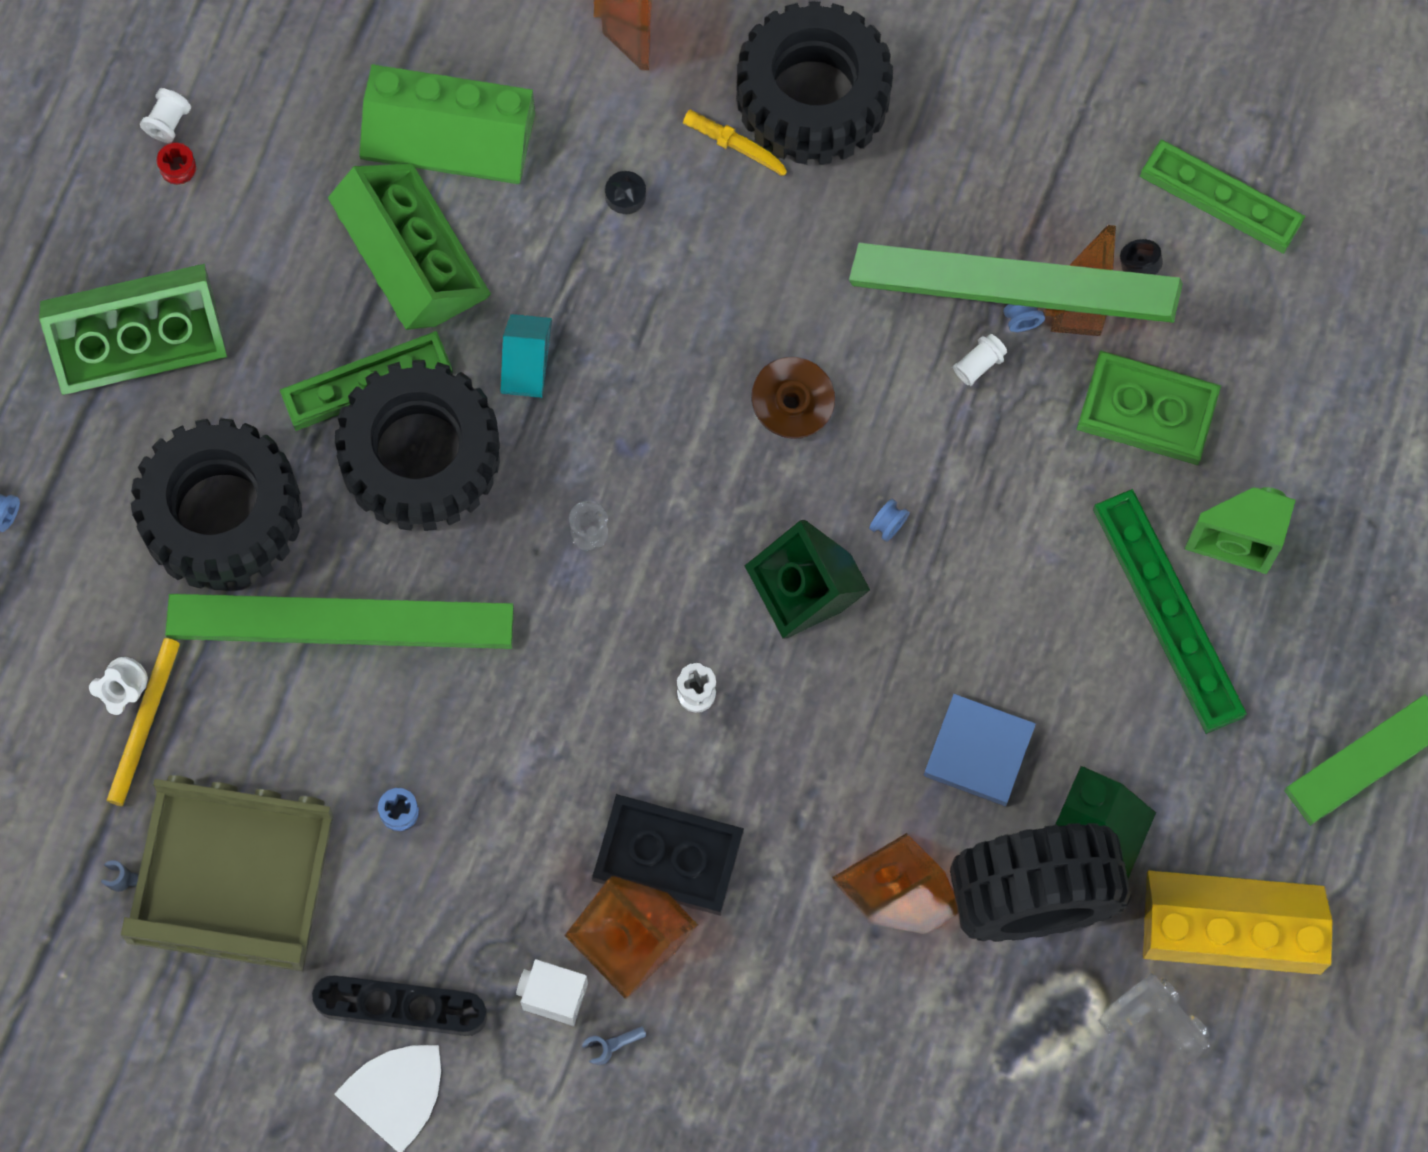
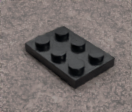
(669, 852)

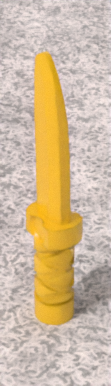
(727, 136)

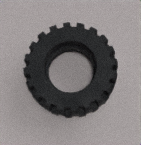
(824, 37)
(408, 393)
(200, 455)
(1040, 882)

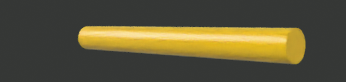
(143, 722)

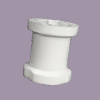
(165, 115)
(687, 696)

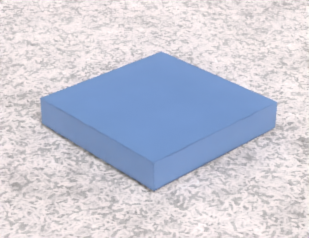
(979, 750)

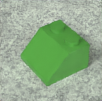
(1244, 529)

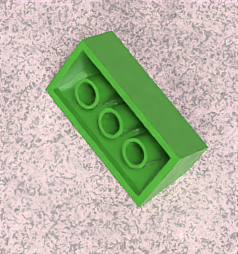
(446, 124)
(407, 244)
(132, 329)

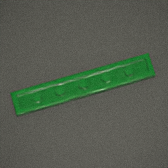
(1169, 611)

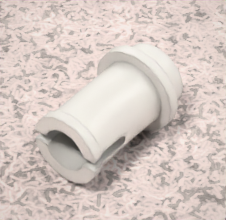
(980, 359)

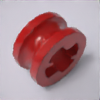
(172, 151)

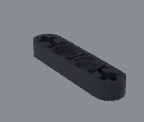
(399, 1010)

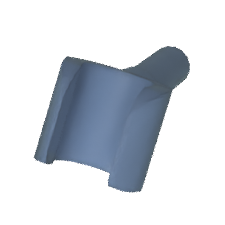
(125, 878)
(613, 1044)

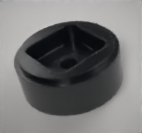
(625, 192)
(1141, 257)

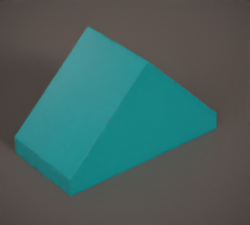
(525, 355)

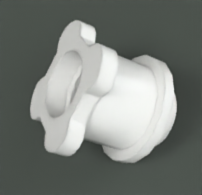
(121, 684)

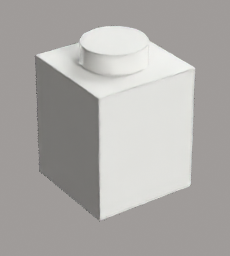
(552, 992)

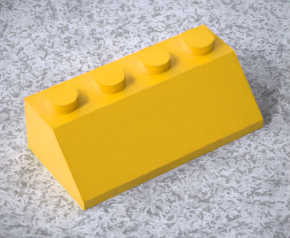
(1237, 923)

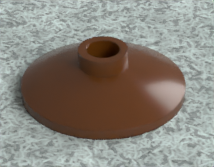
(795, 379)

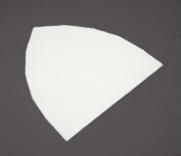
(395, 1092)

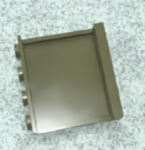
(230, 873)

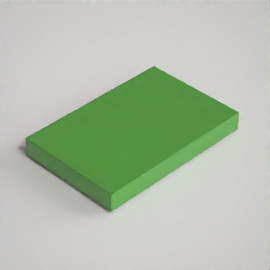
(1149, 407)

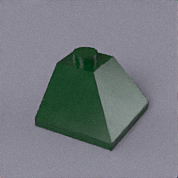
(805, 578)
(1108, 803)

